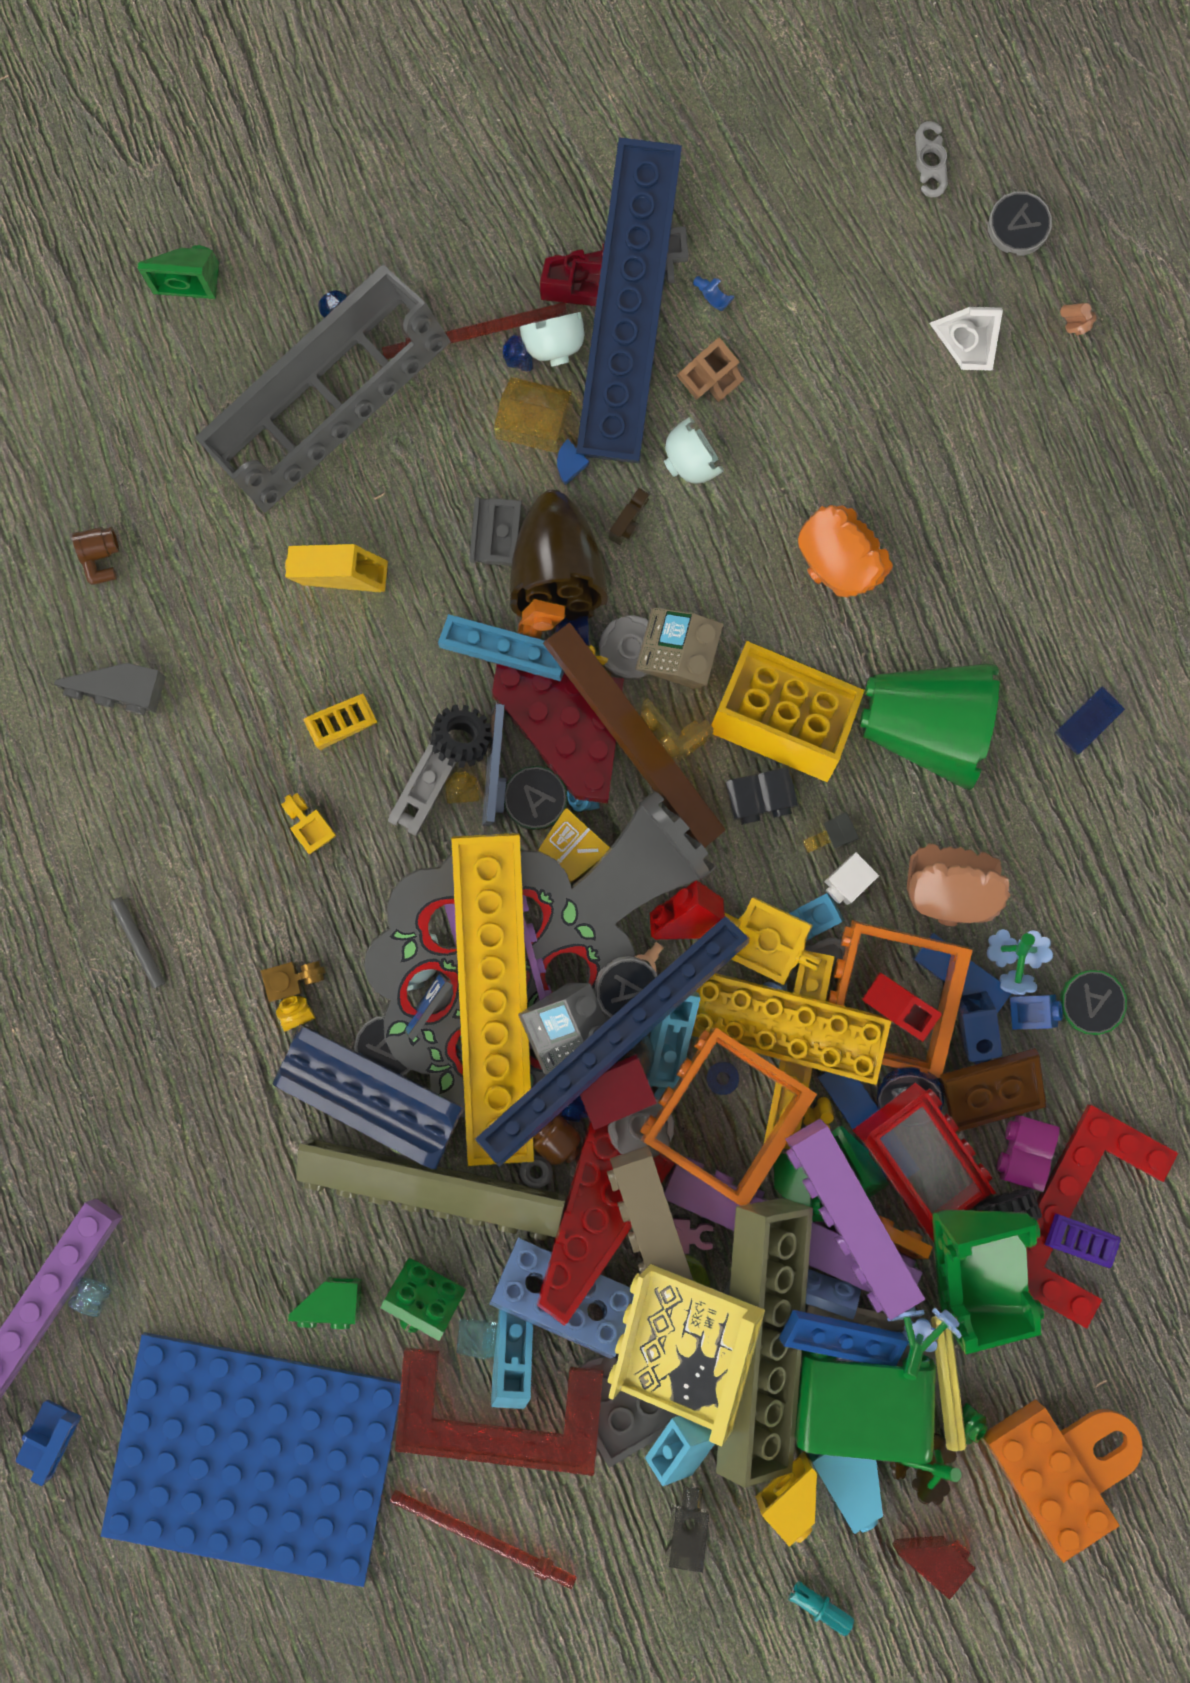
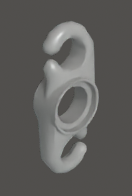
(925, 146)

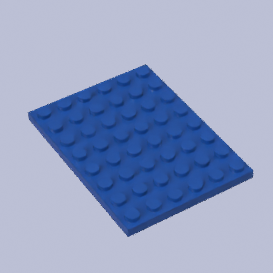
(252, 1459)

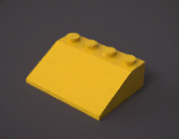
(787, 711)

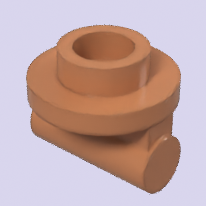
(1078, 318)

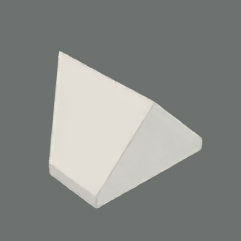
(971, 336)

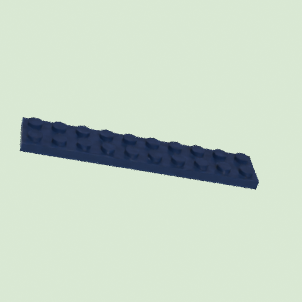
(629, 300)

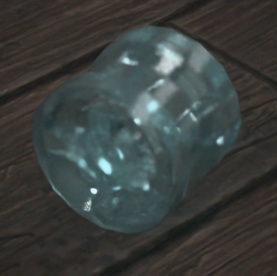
(89, 1297)

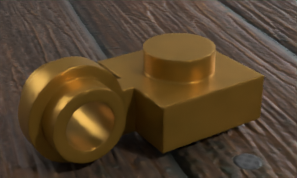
(284, 981)

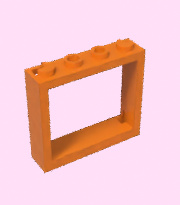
(949, 999)
(773, 1145)

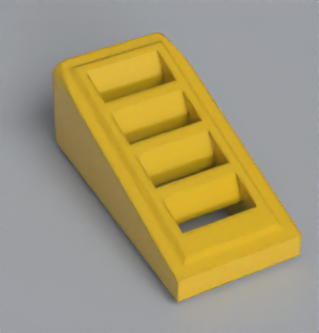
(336, 710)

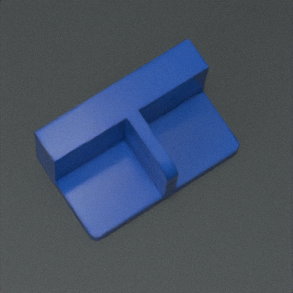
(47, 1441)

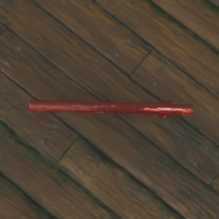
(490, 327)
(542, 1568)

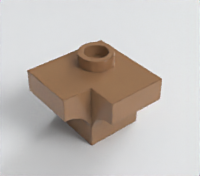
(712, 370)

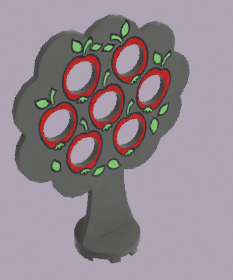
(579, 919)

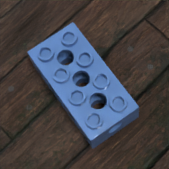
(516, 1299)

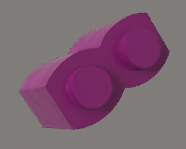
(1028, 1152)

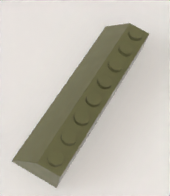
(438, 1189)

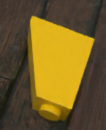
(336, 567)

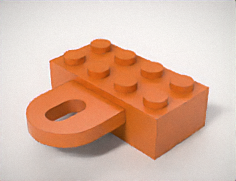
(1061, 1475)

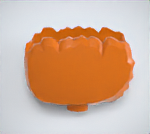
(843, 552)

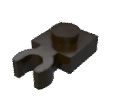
(626, 523)

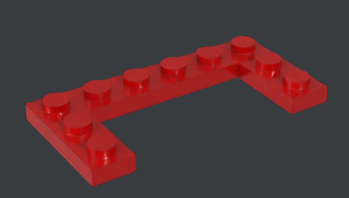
(1067, 1182)

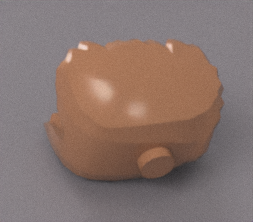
(956, 885)

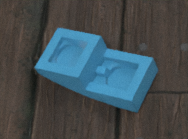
(820, 913)

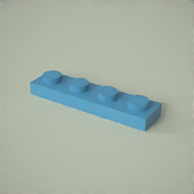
(499, 647)

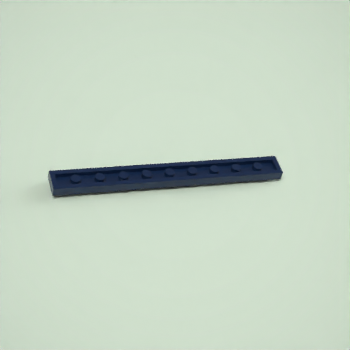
(611, 1041)

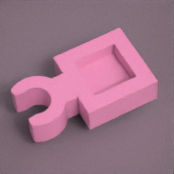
(692, 1235)

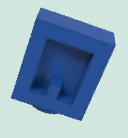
(1035, 1012)

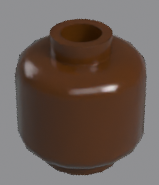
(557, 1141)

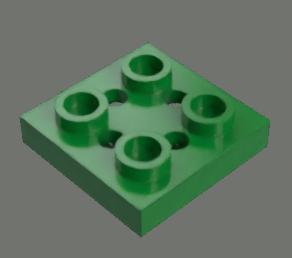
(420, 1304)

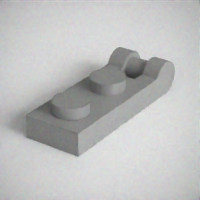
(421, 791)

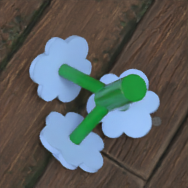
(1030, 949)
(923, 1337)

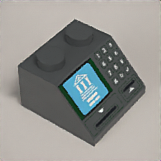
(561, 1023)

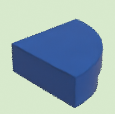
(569, 462)

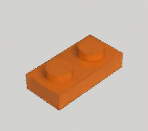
(907, 1242)

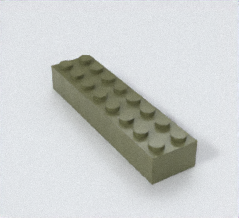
(772, 1274)

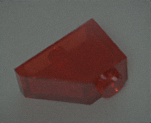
(938, 1561)

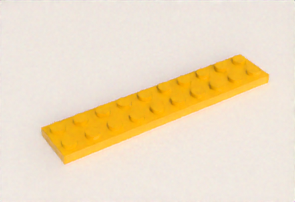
(491, 983)

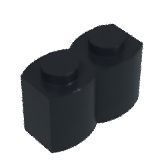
(760, 795)

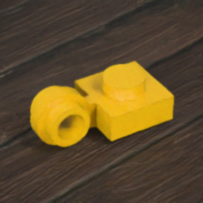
(312, 829)

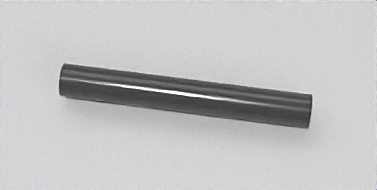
(137, 942)

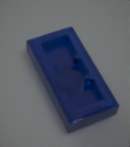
(1089, 720)

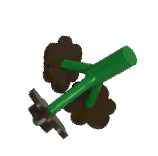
(929, 1476)

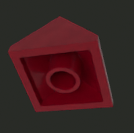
(618, 1093)

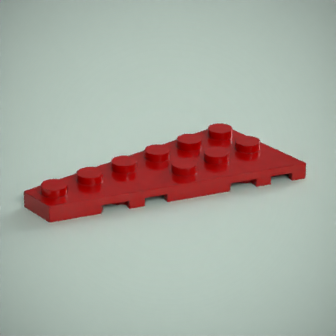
(588, 1228)

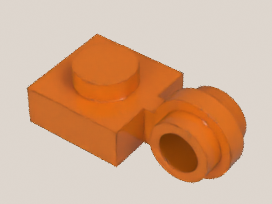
(540, 617)

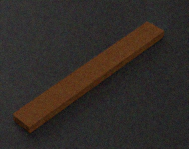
(633, 734)

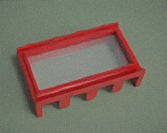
(924, 1156)

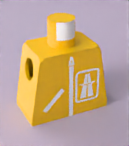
(573, 846)

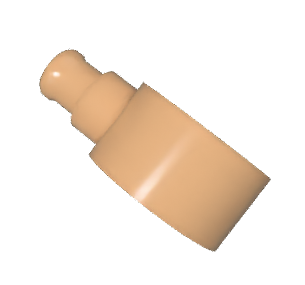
(651, 955)

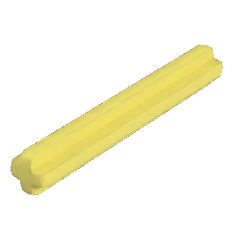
(949, 1389)

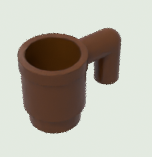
(95, 545)

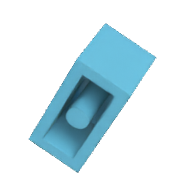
(679, 1450)

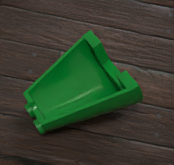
(935, 717)

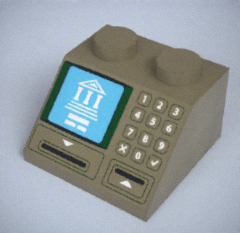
(679, 647)

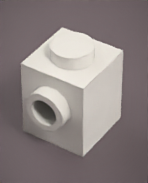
(850, 879)

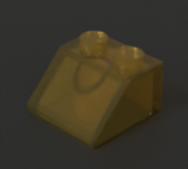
(532, 414)

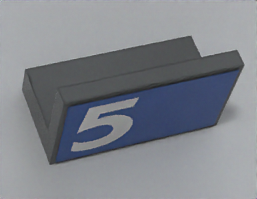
(434, 1000)

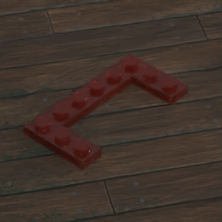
(566, 1452)

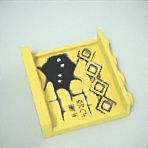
(686, 1349)

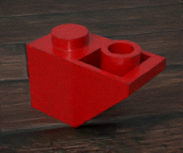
(687, 913)
(901, 1007)

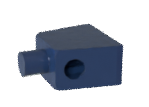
(979, 1028)

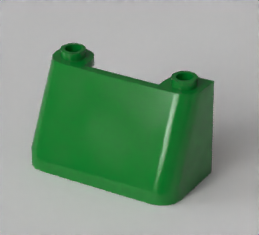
(986, 1276)
(865, 1410)

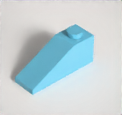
(671, 1043)
(512, 1362)

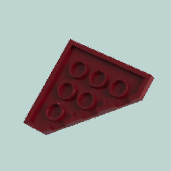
(560, 728)

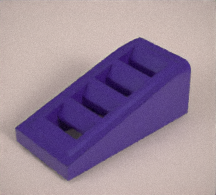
(1102, 1246)

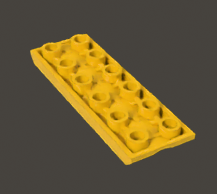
(794, 1027)

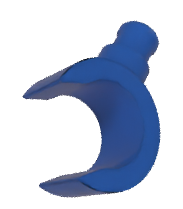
(713, 293)

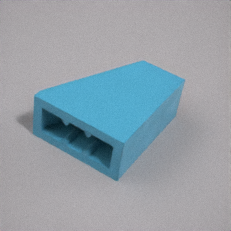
(853, 1487)

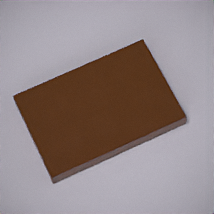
(994, 1090)

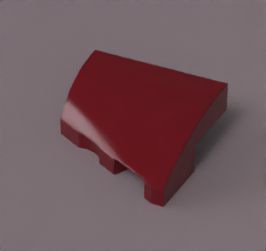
(572, 277)

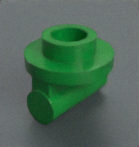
(973, 1424)

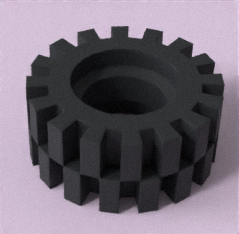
(464, 721)
(1013, 1202)

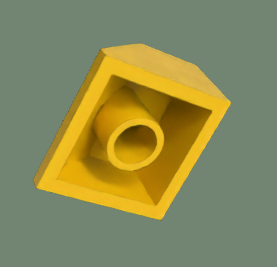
(790, 1501)

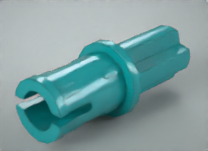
(821, 1609)

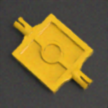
(774, 941)

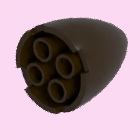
(557, 559)

